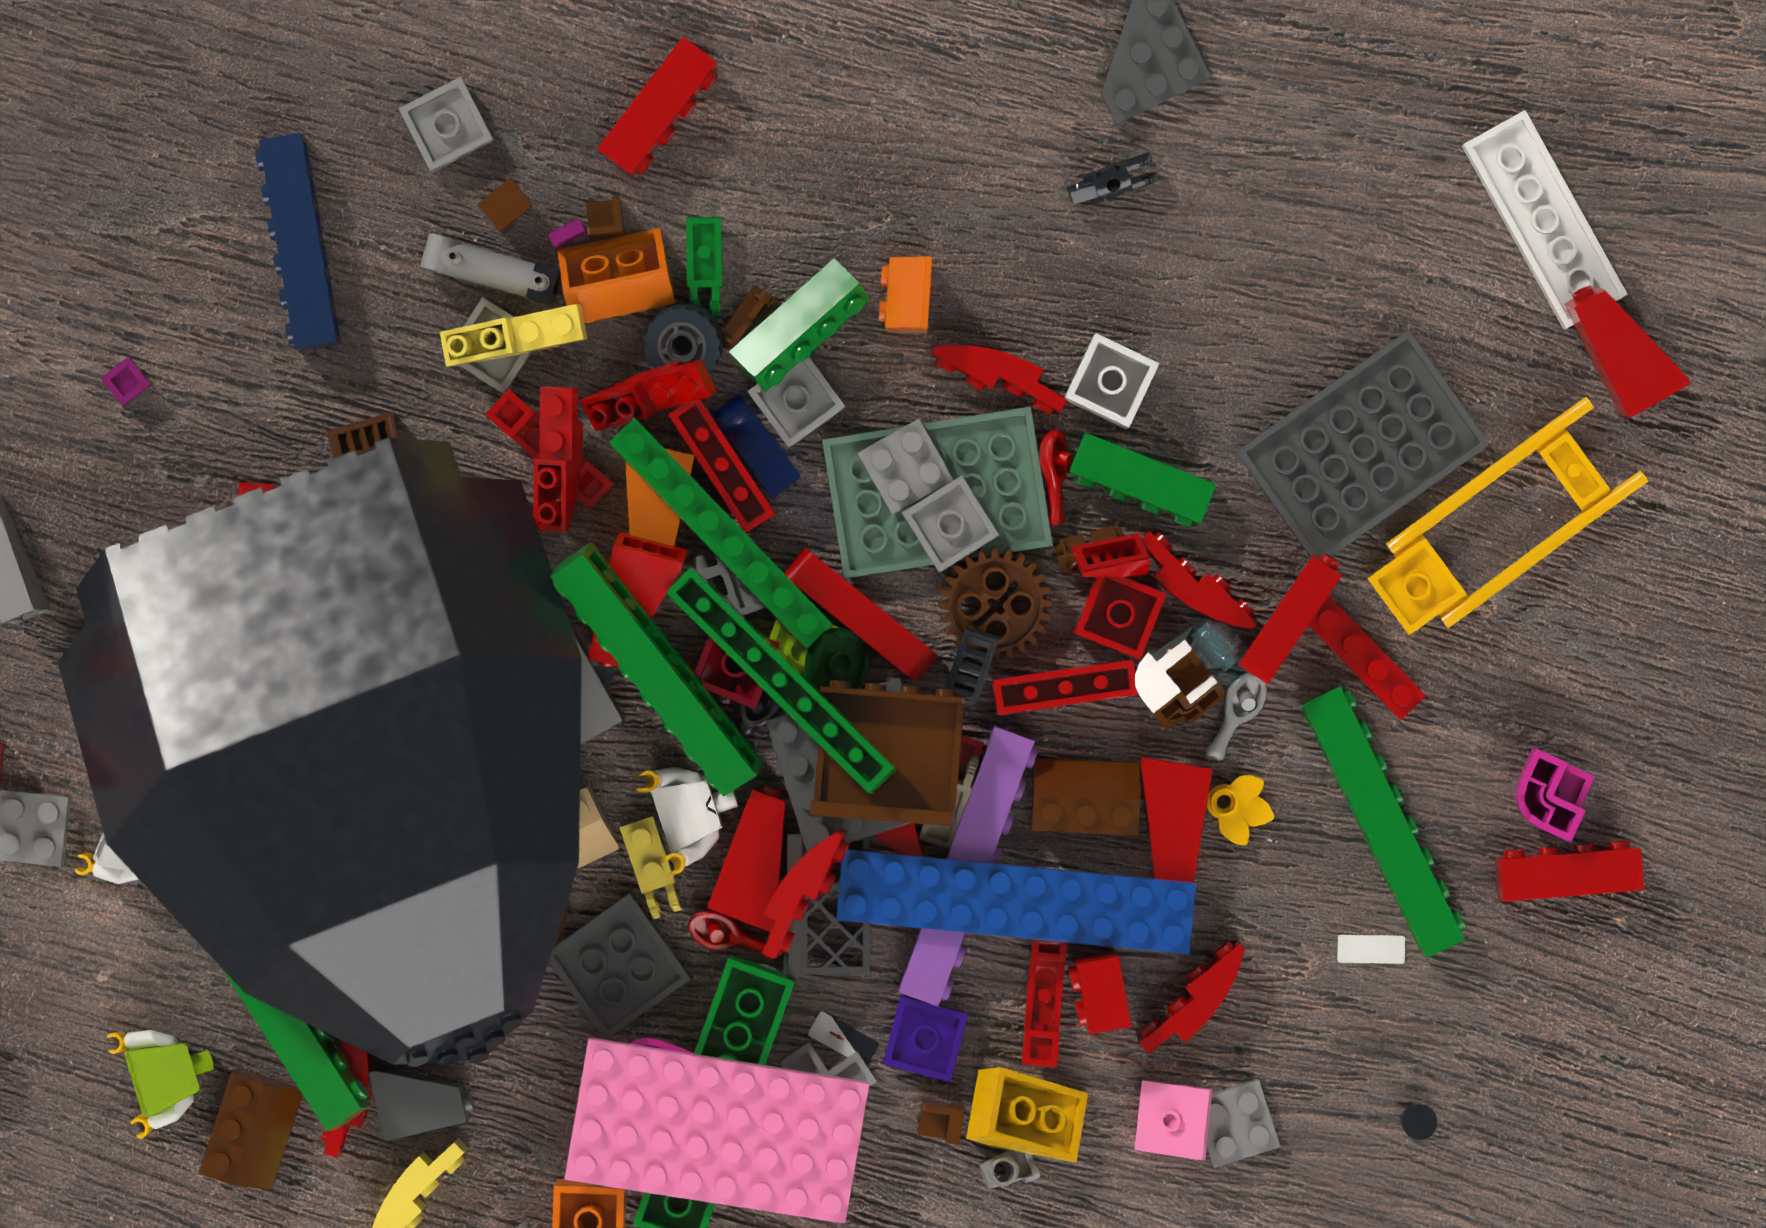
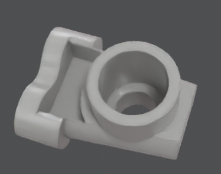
(1016, 1167)

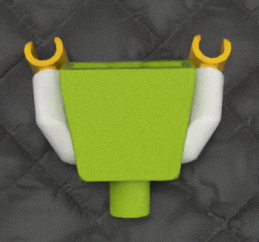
(161, 1075)

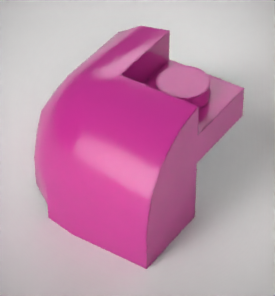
(1552, 794)

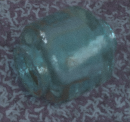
(1216, 645)

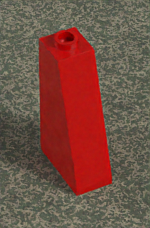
(1623, 354)
(647, 571)
(1291, 617)
(1175, 814)
(753, 861)

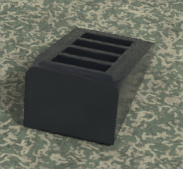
(968, 685)

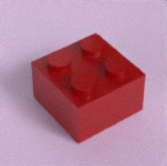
(1120, 614)
(1101, 992)

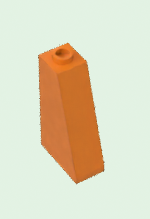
(647, 512)

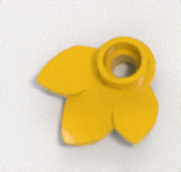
(1244, 808)

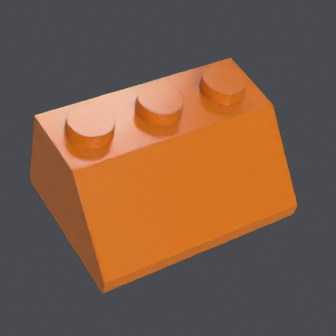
(617, 275)

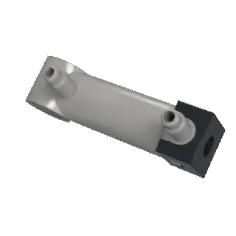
(490, 269)

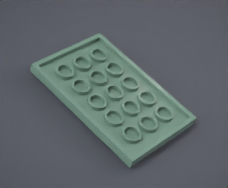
(991, 453)

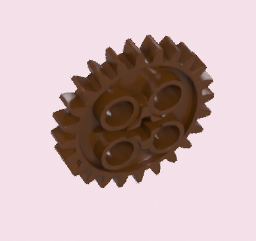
(971, 582)

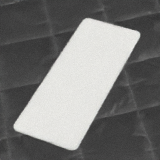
(1371, 949)

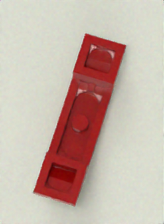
(523, 426)
(1043, 1003)

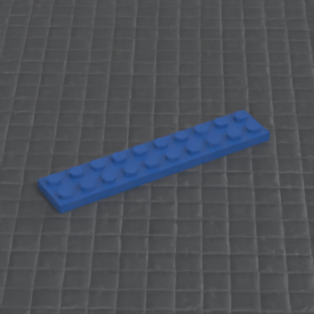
(1016, 901)

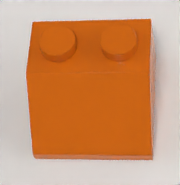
(907, 294)

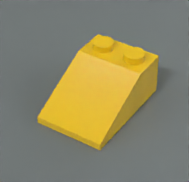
(1027, 1114)

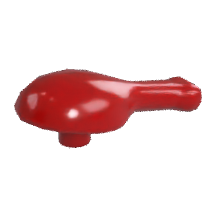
(1054, 464)
(721, 932)

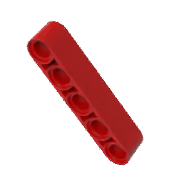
(860, 615)

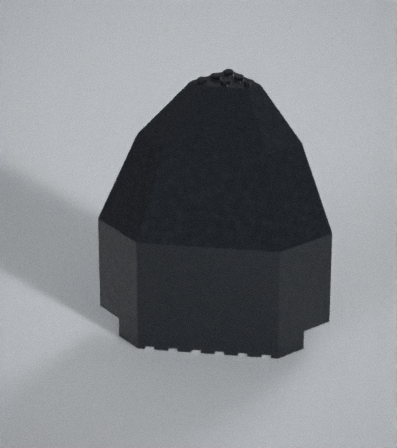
(346, 744)

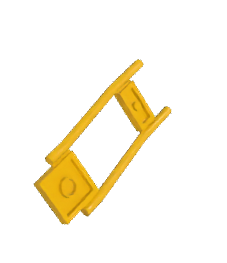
(1421, 585)

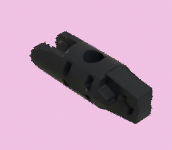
(1095, 186)

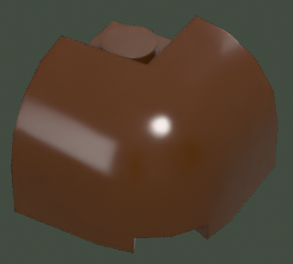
(1177, 686)

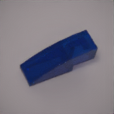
(756, 446)

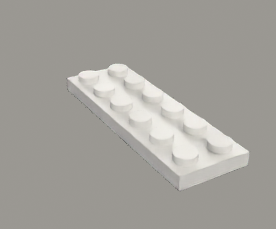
(1541, 213)

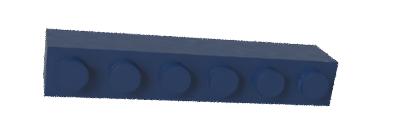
(299, 242)

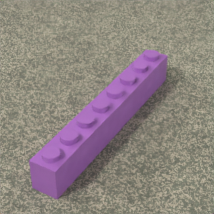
(976, 839)

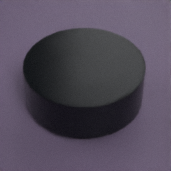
(1418, 1121)

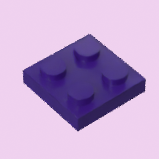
(925, 1038)

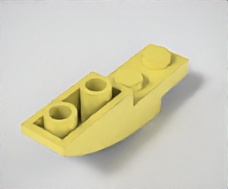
(513, 335)
(402, 1203)

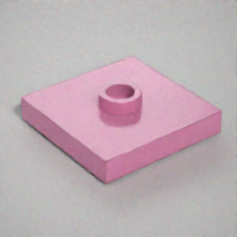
(1173, 1119)

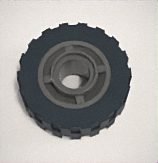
(685, 321)

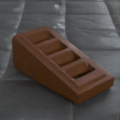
(387, 419)

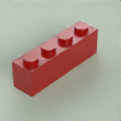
(658, 107)
(722, 465)
(1064, 687)
(1569, 872)

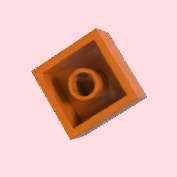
(588, 1205)

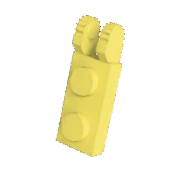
(645, 851)

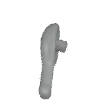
(1241, 703)

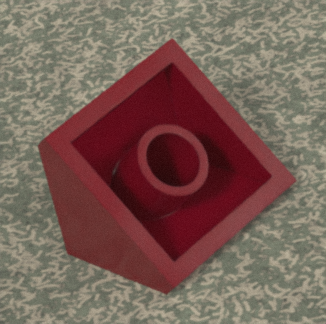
(725, 677)

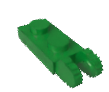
(704, 259)

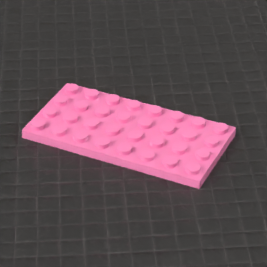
(716, 1130)

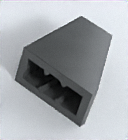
(417, 1102)

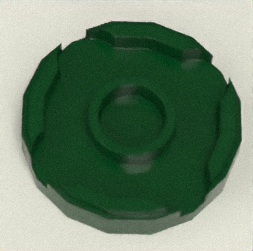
(837, 657)

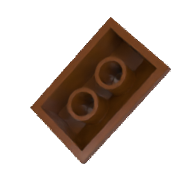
(1086, 796)
(251, 1130)

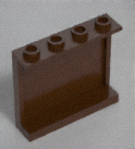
(917, 735)

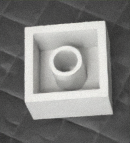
(1111, 381)

